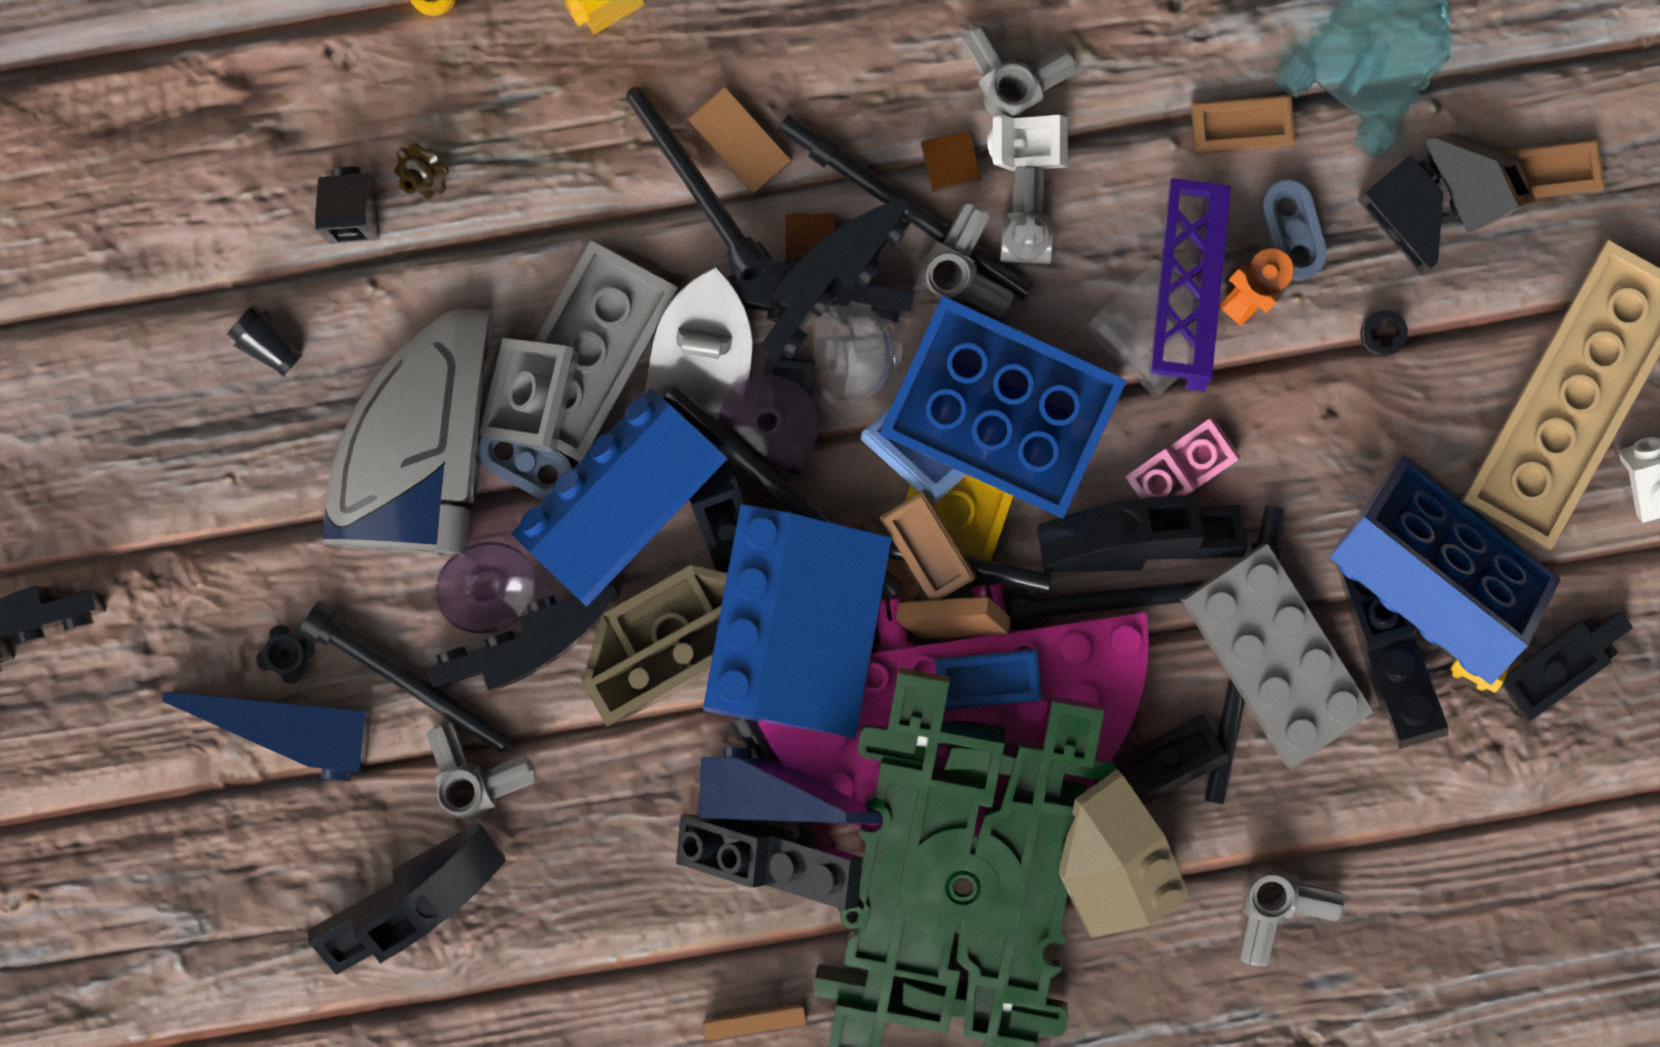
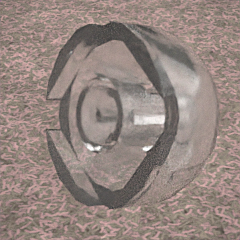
(856, 351)

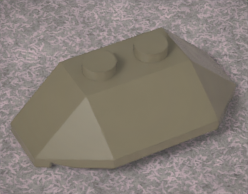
(655, 643)
(1118, 861)

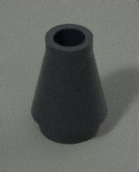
(264, 340)

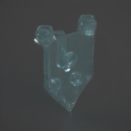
(1373, 62)

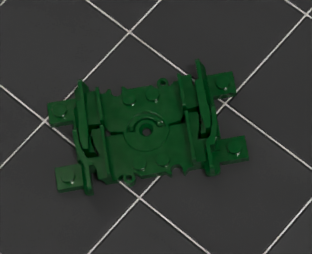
(930, 843)

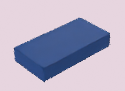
(991, 679)

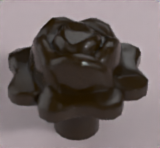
(421, 170)

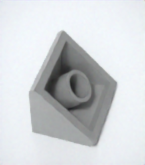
(529, 393)

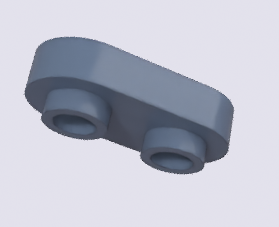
(1297, 230)
(523, 467)

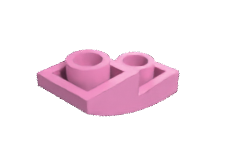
(1185, 463)

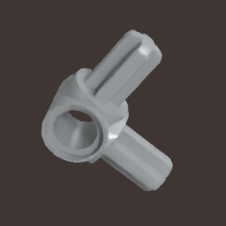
(1027, 80)
(1027, 231)
(966, 282)
(457, 770)
(1265, 916)

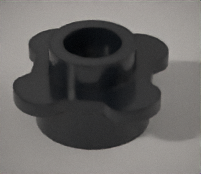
(271, 657)

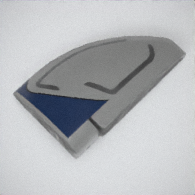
(414, 444)

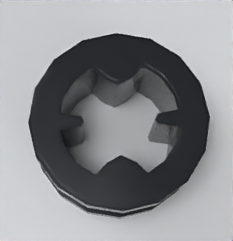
(1394, 344)

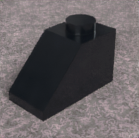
(346, 206)
(1409, 210)
(717, 512)

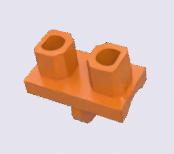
(1258, 284)

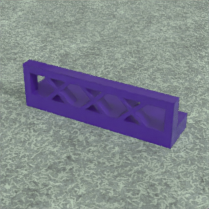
(1205, 288)

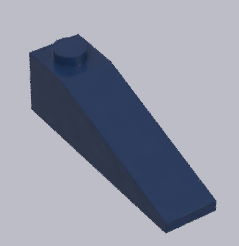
(303, 733)
(766, 790)

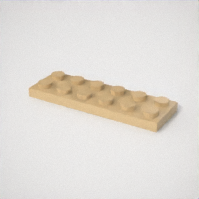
(1573, 400)

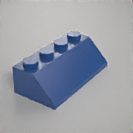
(618, 496)

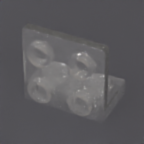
(1129, 324)

